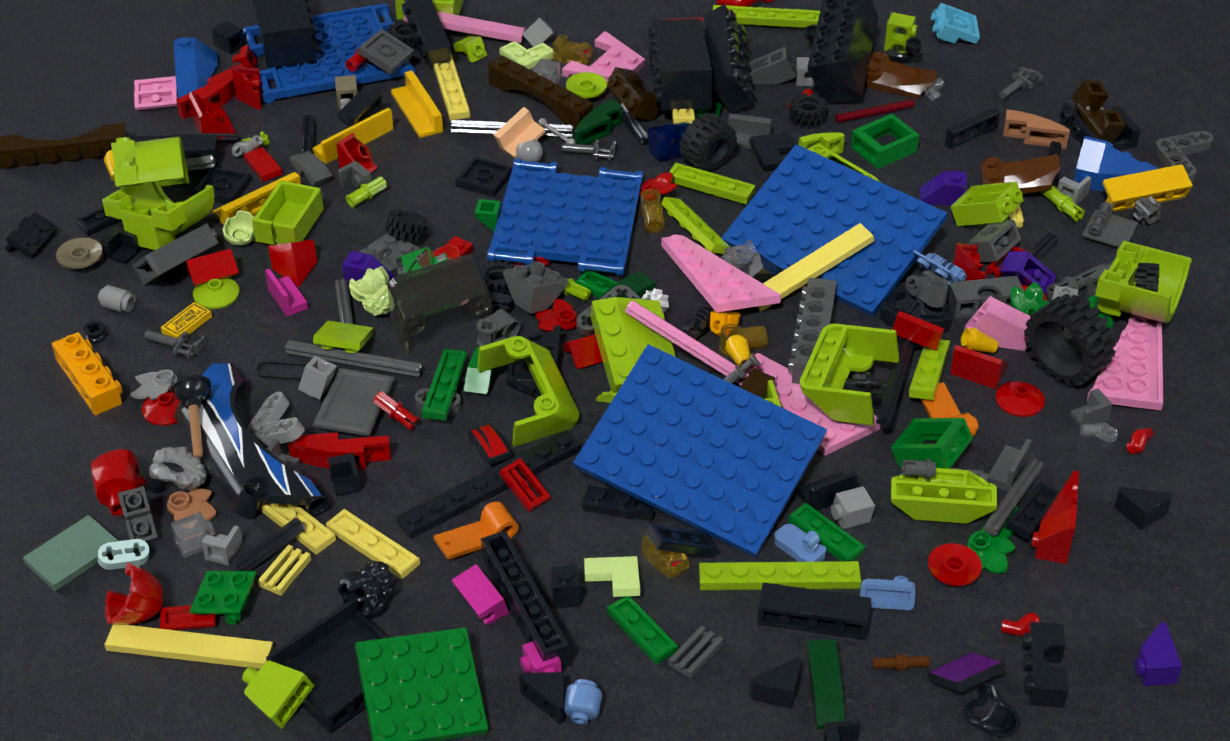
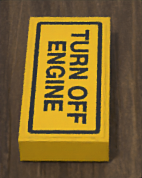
(186, 320)

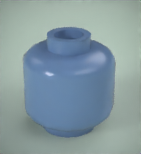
(582, 701)

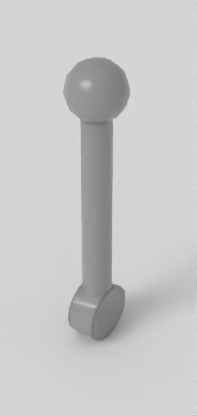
(542, 122)

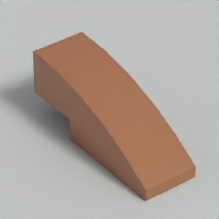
(1034, 129)

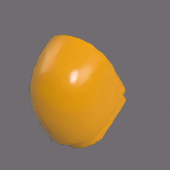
(723, 318)

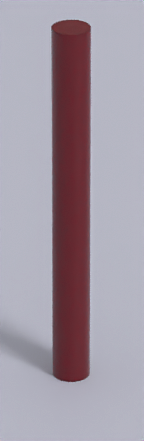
(874, 111)

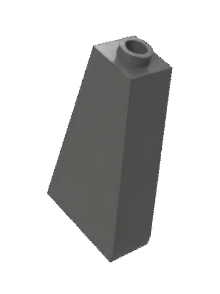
(175, 253)

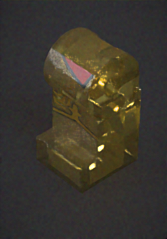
(565, 51)
(664, 561)

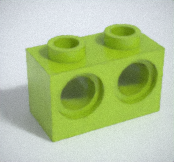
(895, 35)

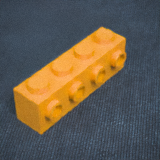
(87, 373)

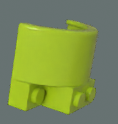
(149, 162)
(153, 215)
(1119, 292)

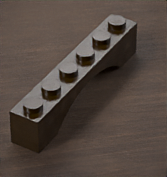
(509, 75)
(23, 151)

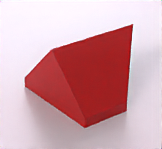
(247, 85)
(351, 150)
(293, 259)
(969, 260)

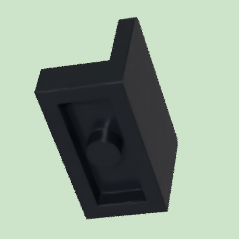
(360, 107)
(823, 492)

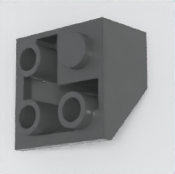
(534, 286)

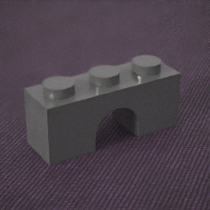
(966, 295)

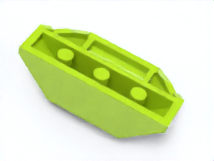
(946, 497)

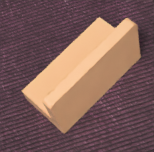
(518, 130)

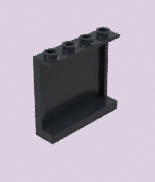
(330, 662)

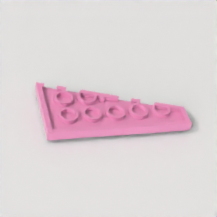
(717, 280)
(1137, 368)
(792, 399)

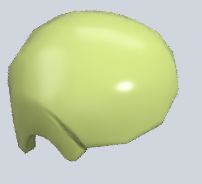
(239, 229)

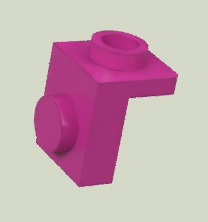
(533, 663)

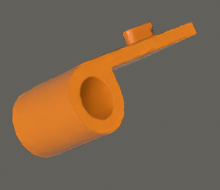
(945, 407)
(468, 537)

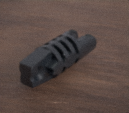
(698, 322)

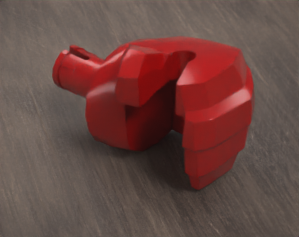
(113, 474)

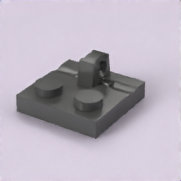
(386, 51)
(388, 249)

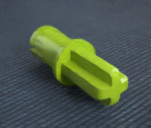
(366, 191)
(577, 290)

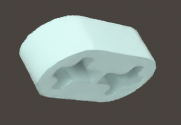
(123, 554)

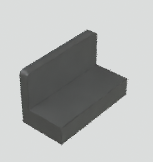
(748, 126)
(1009, 466)

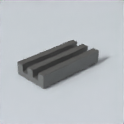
(688, 647)

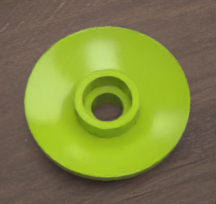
(587, 84)
(216, 293)

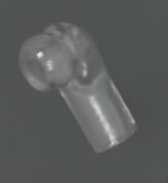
(932, 90)
(1100, 430)

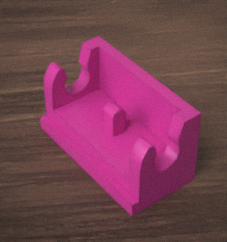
(481, 594)

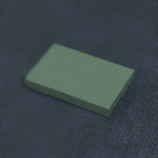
(69, 553)

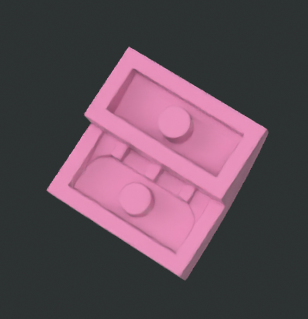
(155, 93)

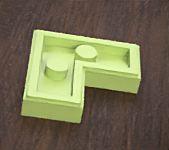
(525, 57)
(619, 570)

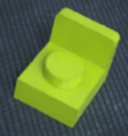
(472, 46)

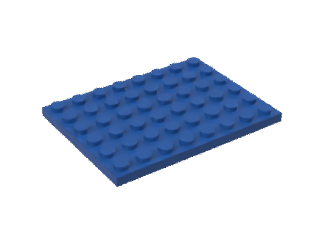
(816, 201)
(701, 450)

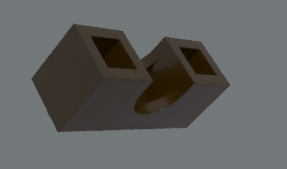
(626, 87)
(1090, 103)

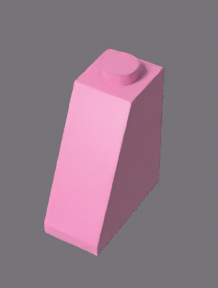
(1001, 323)

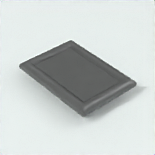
(350, 402)

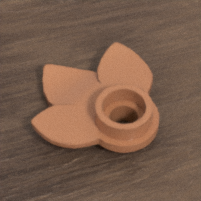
(187, 504)

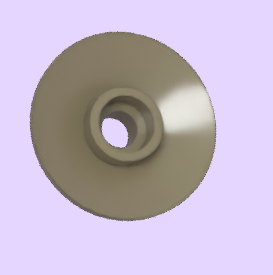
(79, 253)

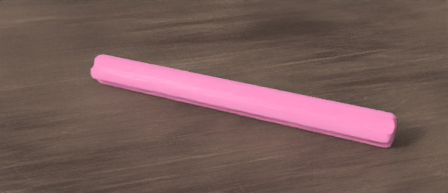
(682, 339)

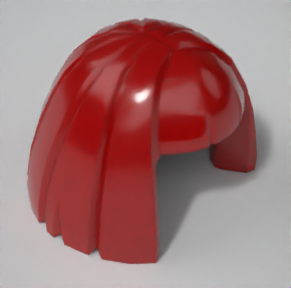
(140, 604)

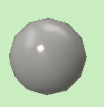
(529, 151)

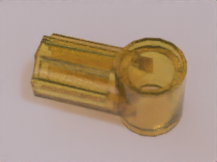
(652, 210)
(755, 336)

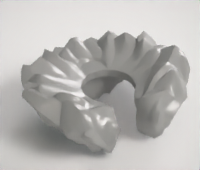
(193, 474)

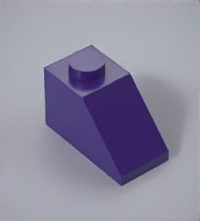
(944, 188)
(357, 265)
(1027, 269)
(1158, 659)

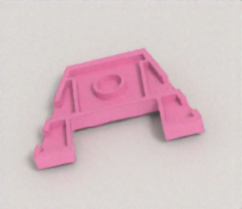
(616, 56)

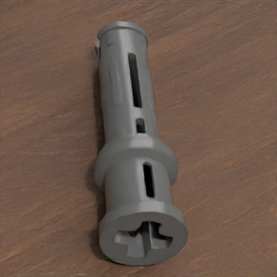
(1076, 282)

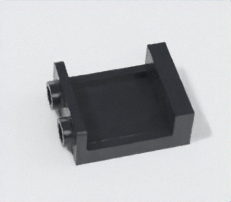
(1126, 140)

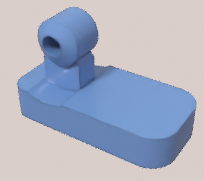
(800, 545)
(889, 593)

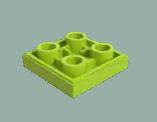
(342, 335)

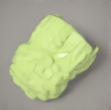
(372, 291)

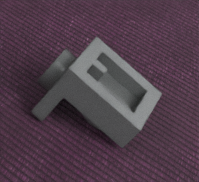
(354, 174)

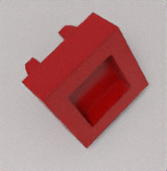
(246, 57)

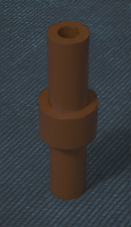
(900, 662)

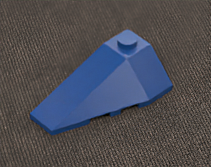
(193, 64)
(1102, 162)

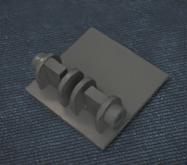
(1108, 227)

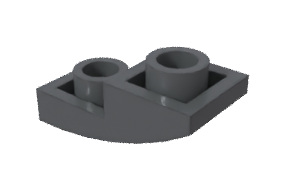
(312, 167)
(138, 515)

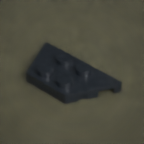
(518, 372)

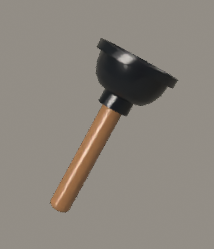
(192, 391)

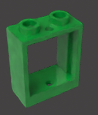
(879, 156)
(947, 433)

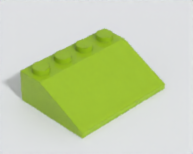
(623, 337)

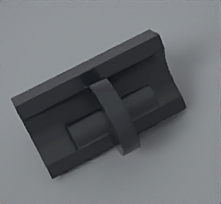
(875, 387)

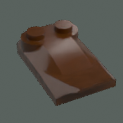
(896, 77)
(1030, 174)

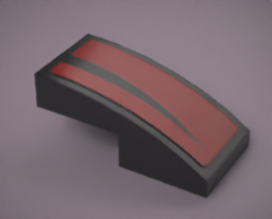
(489, 443)

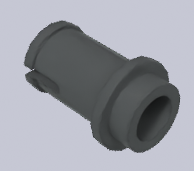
(918, 468)

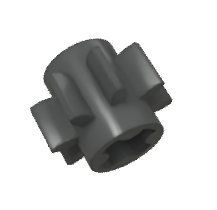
(1147, 210)

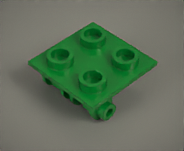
(224, 594)

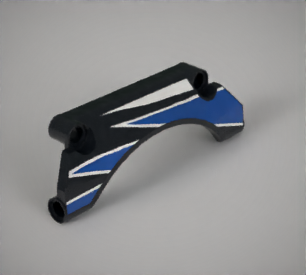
(237, 460)

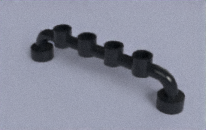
(912, 46)

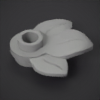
(153, 384)

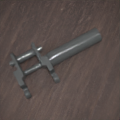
(1021, 80)
(591, 149)
(178, 343)
(739, 370)

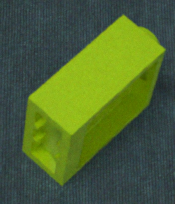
(987, 203)

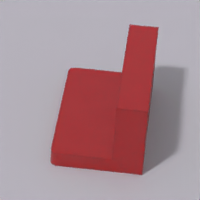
(212, 266)
(584, 351)

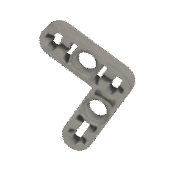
(267, 425)

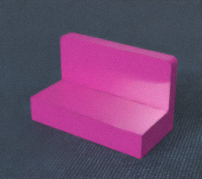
(285, 294)

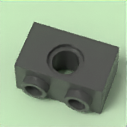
(996, 240)

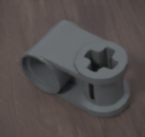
(928, 288)
(496, 328)

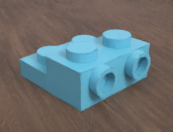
(954, 24)

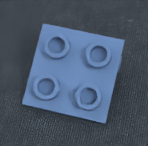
(940, 267)

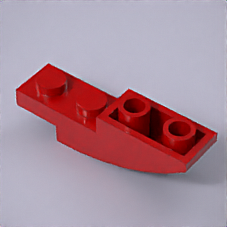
(218, 91)
(317, 448)

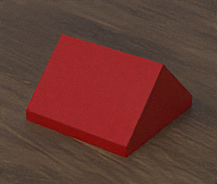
(209, 117)
(977, 367)

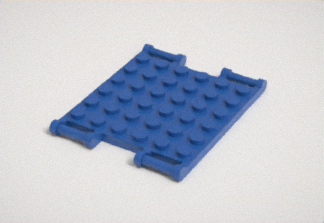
(337, 39)
(567, 217)

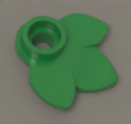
(1029, 300)
(992, 552)

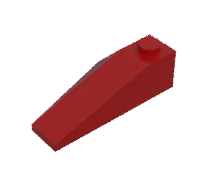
(1058, 525)

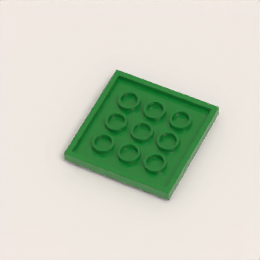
(421, 687)

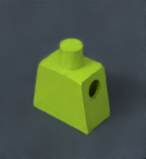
(276, 690)

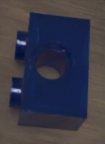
(660, 139)

